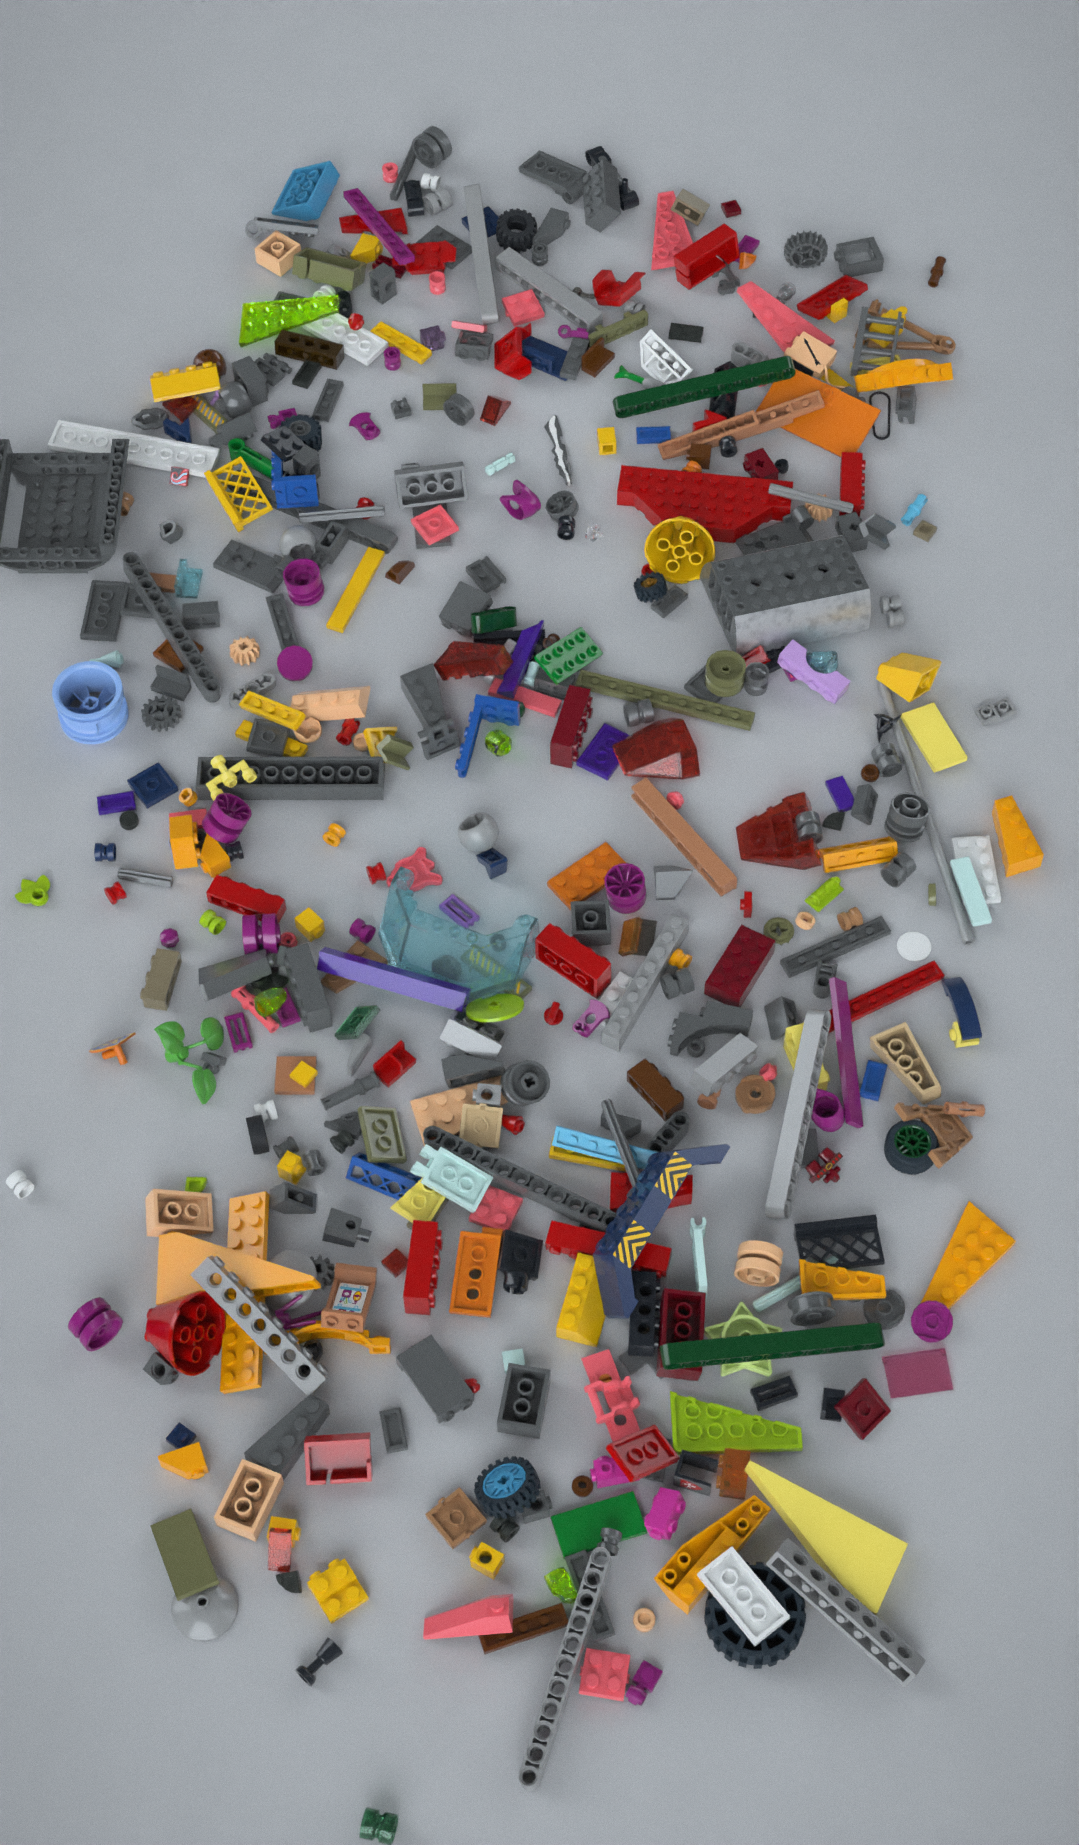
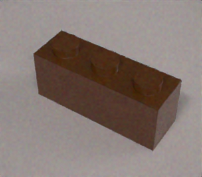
(655, 1089)

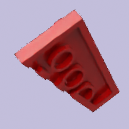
(355, 225)

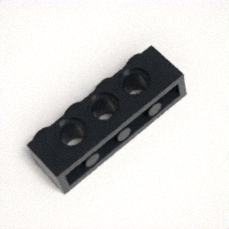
(640, 1343)

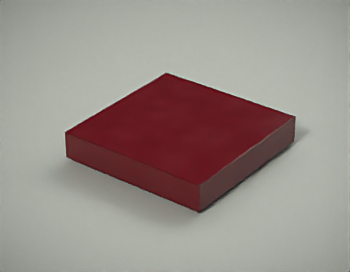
(862, 1408)

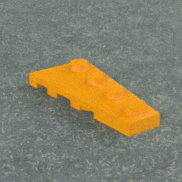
(840, 1282)

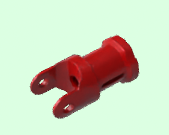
(349, 728)

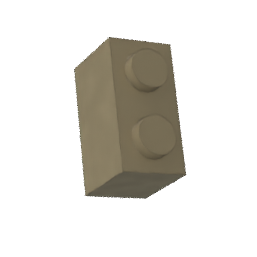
(690, 207)

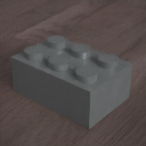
(524, 1400)

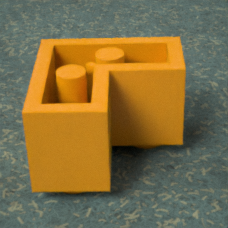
(183, 841)

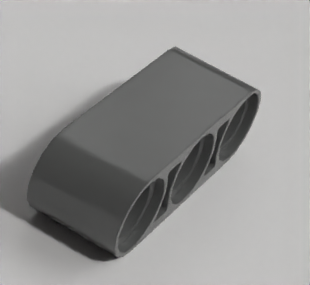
(670, 1129)

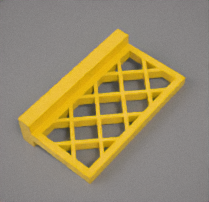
(227, 503)

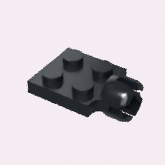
(519, 1260)

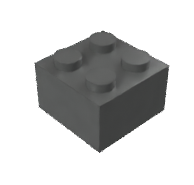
(252, 379)
(591, 922)

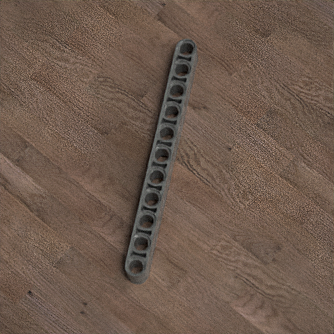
(358, 529)
(171, 627)
(531, 1182)

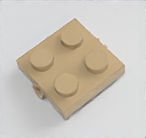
(481, 1125)

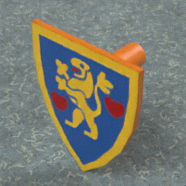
(116, 1051)

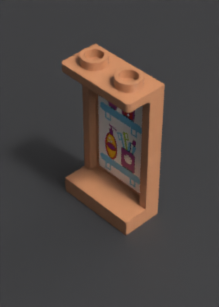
(349, 1297)

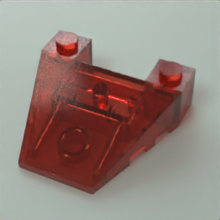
(774, 836)

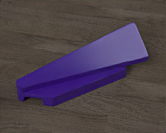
(521, 658)

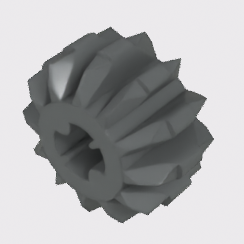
(326, 1271)

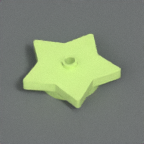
(742, 1324)

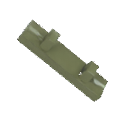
(619, 329)

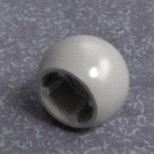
(298, 542)
(478, 832)

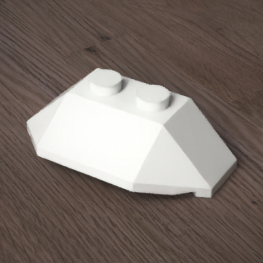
(661, 360)

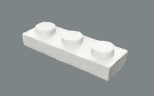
(614, 994)

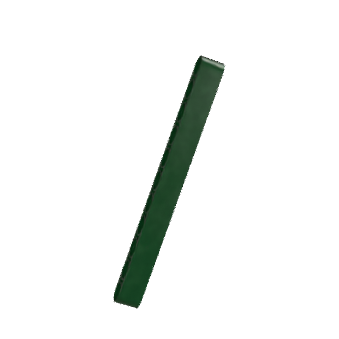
(704, 387)
(771, 1346)

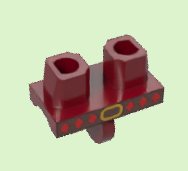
(817, 1171)

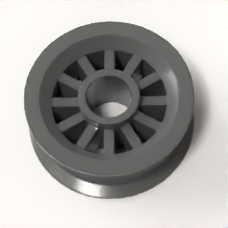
(811, 1308)

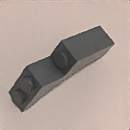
(713, 1019)

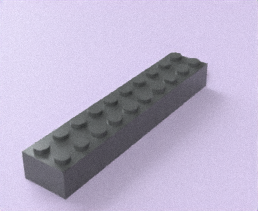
(300, 778)

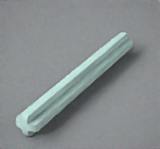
(782, 1291)

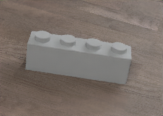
(724, 1065)

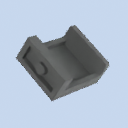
(461, 605)

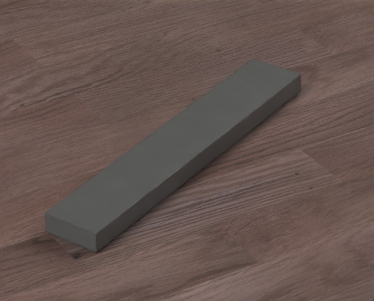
(835, 946)

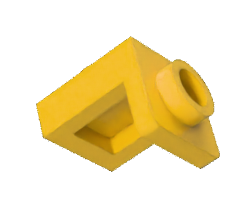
(838, 310)

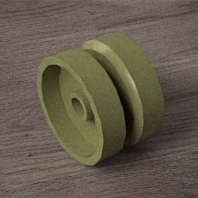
(725, 673)

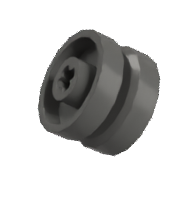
(432, 147)
(535, 1086)

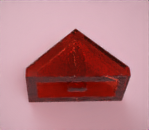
(181, 407)
(494, 409)

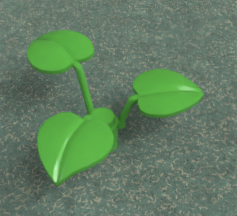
(173, 1034)

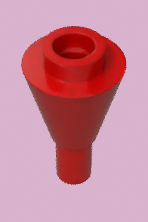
(513, 1123)

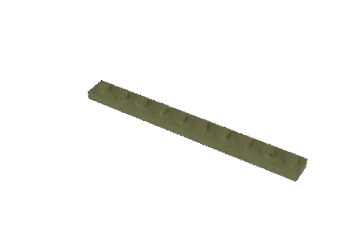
(666, 700)

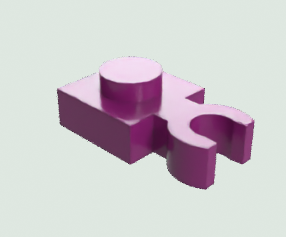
(275, 420)

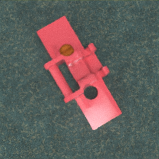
(617, 1393)

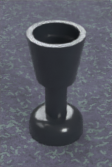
(326, 1654)

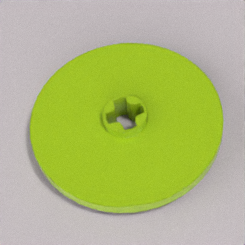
(495, 1008)

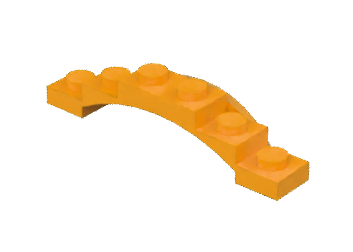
(903, 373)
(376, 1345)

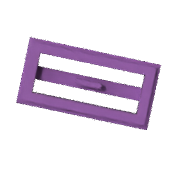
(469, 922)

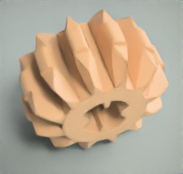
(819, 513)
(244, 651)

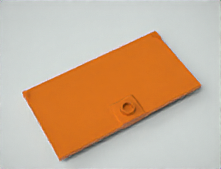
(837, 426)

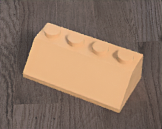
(333, 703)

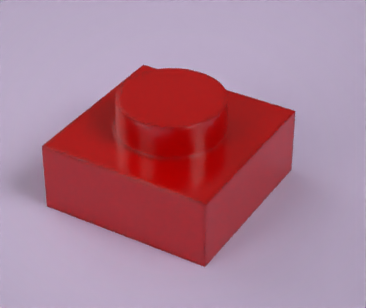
(746, 904)

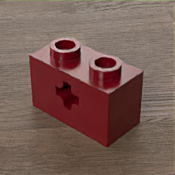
(760, 465)

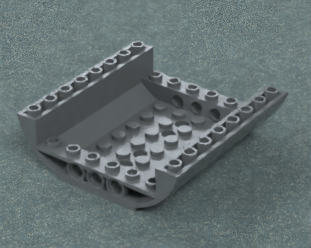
(32, 512)

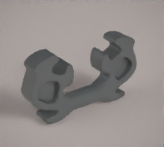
(725, 286)

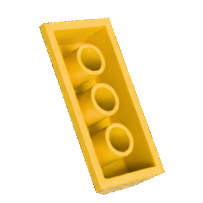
(185, 382)
(582, 1308)

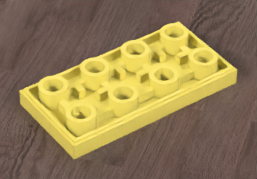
(933, 737)

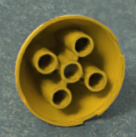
(679, 549)

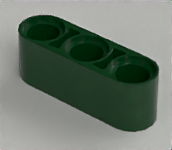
(493, 619)

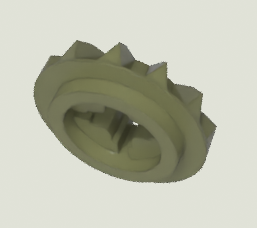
(783, 925)

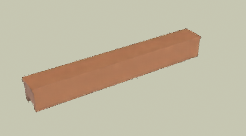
(684, 837)

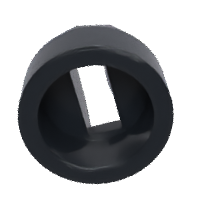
(782, 465)

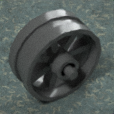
(458, 409)
(559, 505)

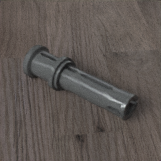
(359, 1087)

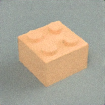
(277, 253)

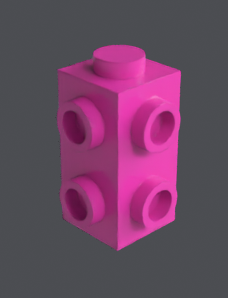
(607, 1472)
(664, 1514)

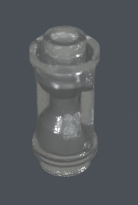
(786, 292)

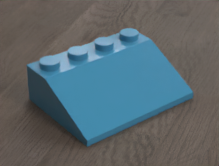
(307, 192)

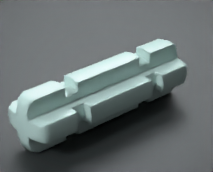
(500, 464)

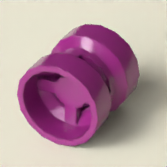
(392, 358)
(361, 930)

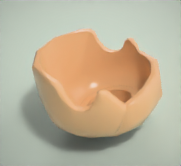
(308, 731)

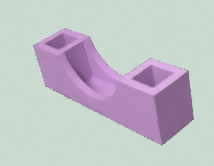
(829, 685)

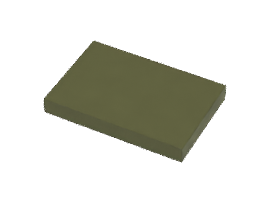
(382, 1134)

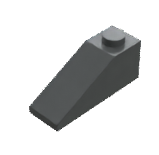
(552, 226)
(466, 1069)

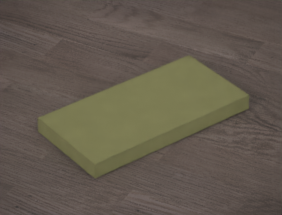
(184, 1554)

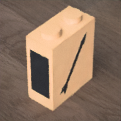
(810, 355)

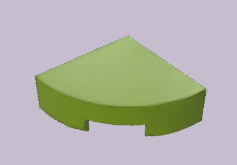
(195, 1184)

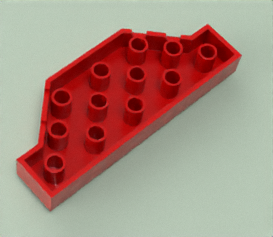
(720, 503)

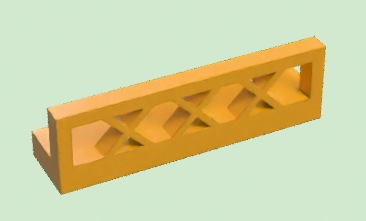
(858, 854)

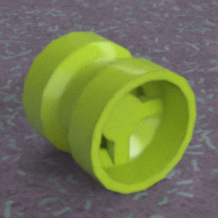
(211, 921)

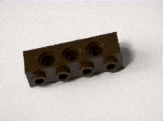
(302, 347)

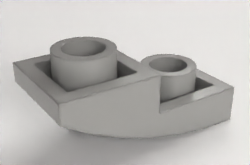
(995, 712)

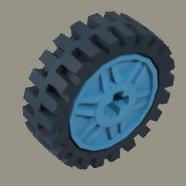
(507, 1487)

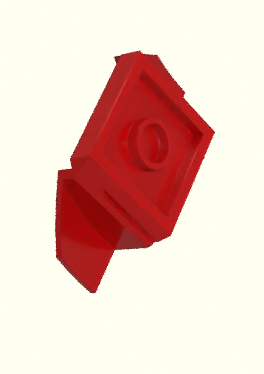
(429, 257)
(613, 292)
(509, 356)

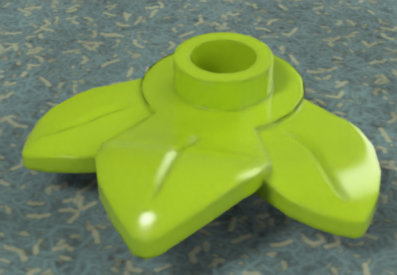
(32, 890)

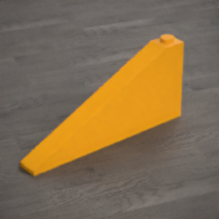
(182, 1254)

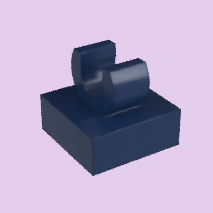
(180, 1436)

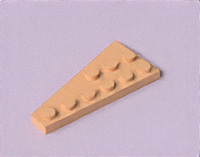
(445, 1108)

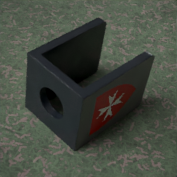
(697, 1461)

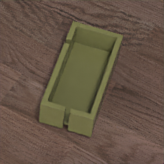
(329, 269)

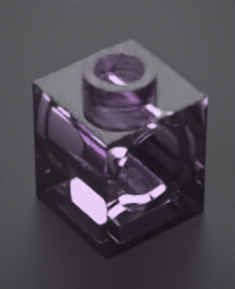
(432, 338)

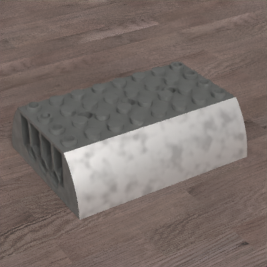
(782, 609)

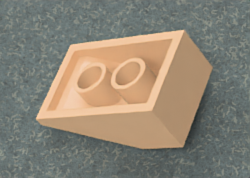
(178, 1212)

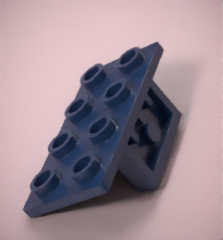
(544, 356)

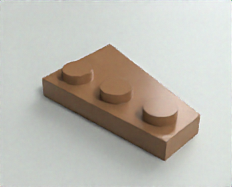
(338, 983)

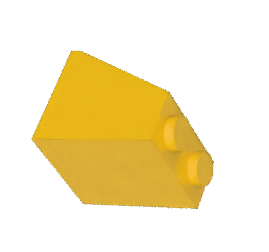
(908, 674)

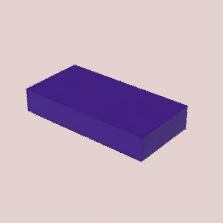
(840, 793)
(116, 803)

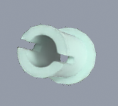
(531, 673)

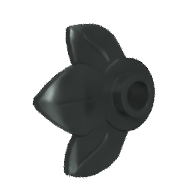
(270, 981)

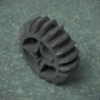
(805, 249)

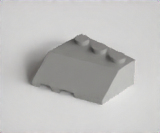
(473, 1037)

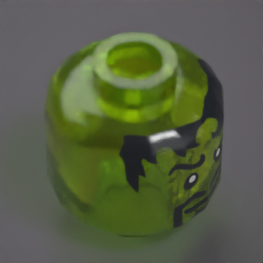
(498, 743)

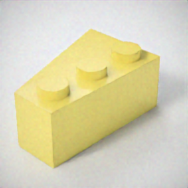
(791, 1047)

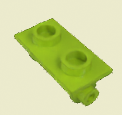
(825, 894)

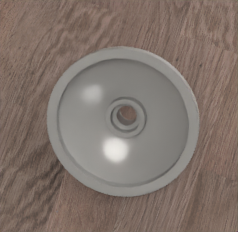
(297, 1261)
(210, 1620)

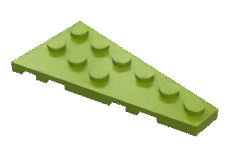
(713, 1427)

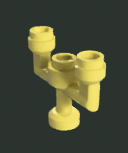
(228, 775)

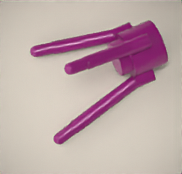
(290, 1323)

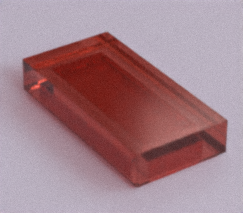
(279, 1549)

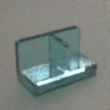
(187, 581)

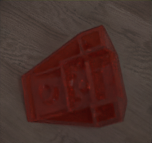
(659, 751)

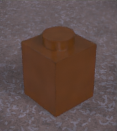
(701, 454)

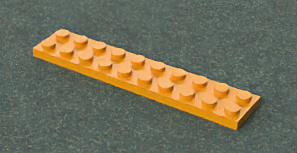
(249, 1235)

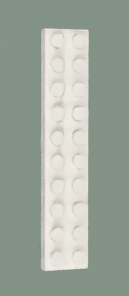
(142, 451)

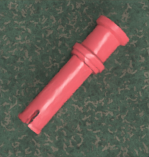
(248, 1003)

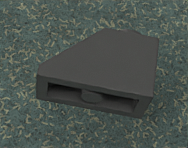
(292, 1199)

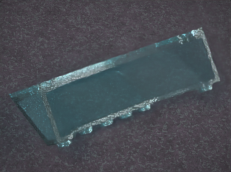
(450, 951)

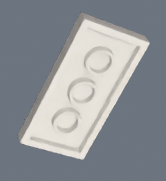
(982, 860)
(743, 1596)

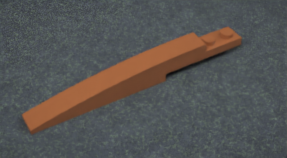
(744, 425)

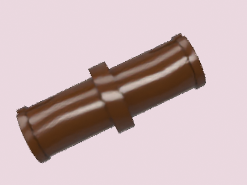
(936, 271)

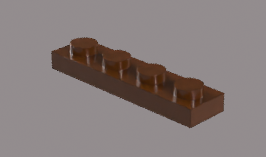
(526, 1628)

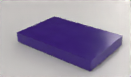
(599, 754)

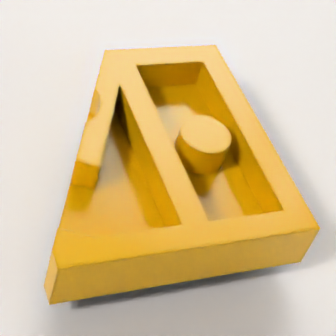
(375, 735)

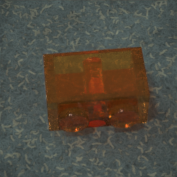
(733, 1478)

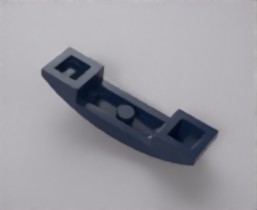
(963, 1007)

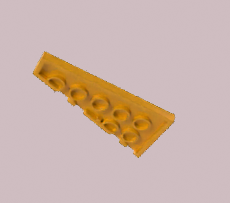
(969, 1255)

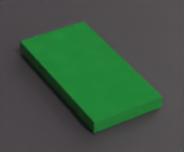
(582, 1526)

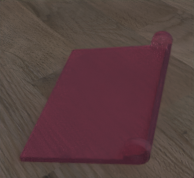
(917, 1373)

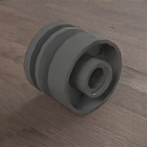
(907, 817)

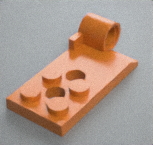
(481, 1253)

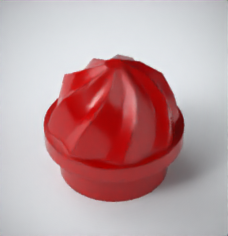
(355, 321)

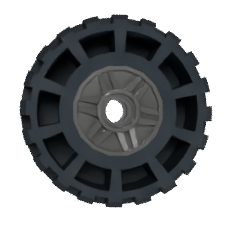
(776, 1646)

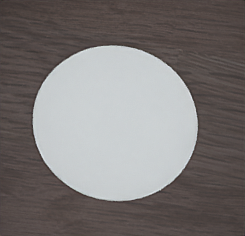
(914, 946)

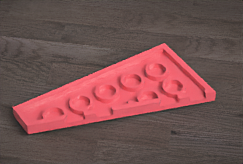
(670, 233)
(777, 318)

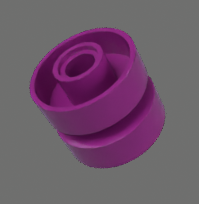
(226, 818)
(625, 888)
(266, 934)

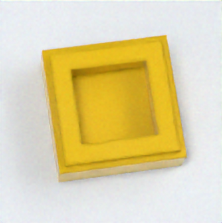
(303, 1074)

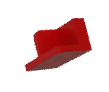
(393, 1064)

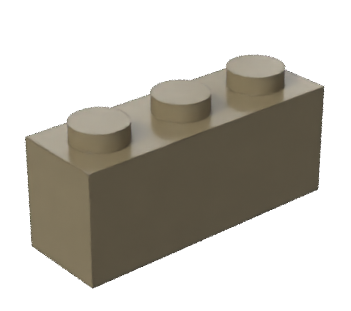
(161, 979)

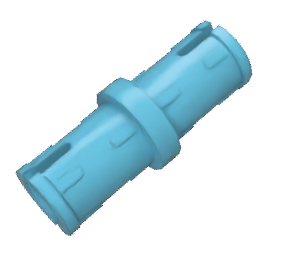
(914, 509)

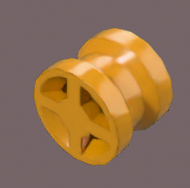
(334, 834)
(680, 959)

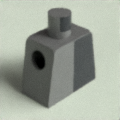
(344, 1229)

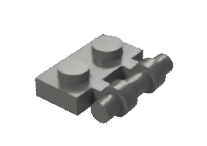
(272, 373)
(440, 743)

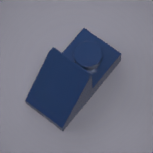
(178, 432)
(494, 862)

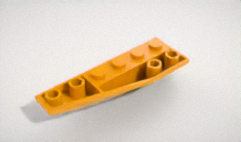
(679, 1575)

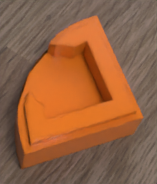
(746, 260)

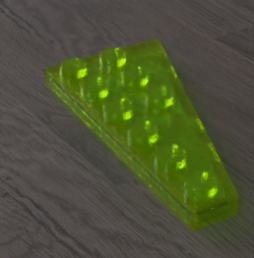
(268, 318)

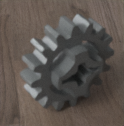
(161, 713)

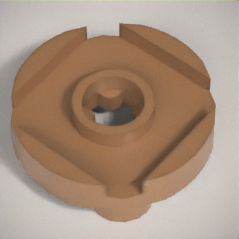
(755, 1105)

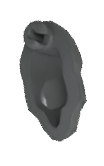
(150, 418)

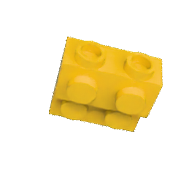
(337, 1590)

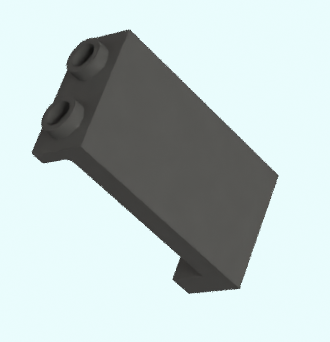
(436, 1379)

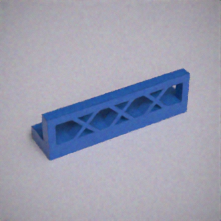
(385, 1172)

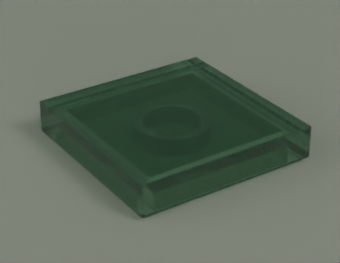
(357, 1022)

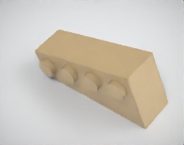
(905, 1059)

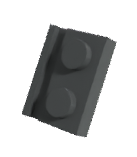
(485, 574)

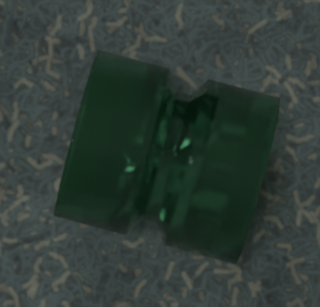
(378, 1826)

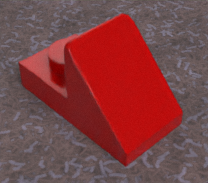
(709, 419)

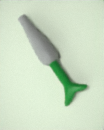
(648, 382)

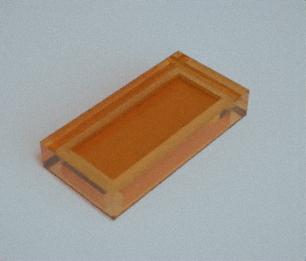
(630, 936)

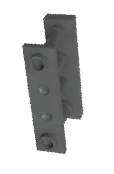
(863, 334)

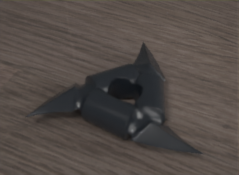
(882, 718)

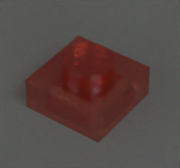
(395, 1262)

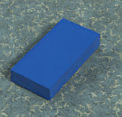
(653, 435)
(873, 1080)

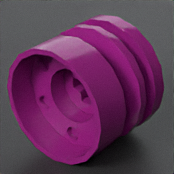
(303, 582)

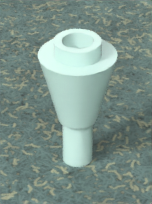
(112, 659)

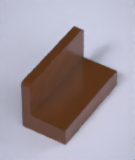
(596, 358)

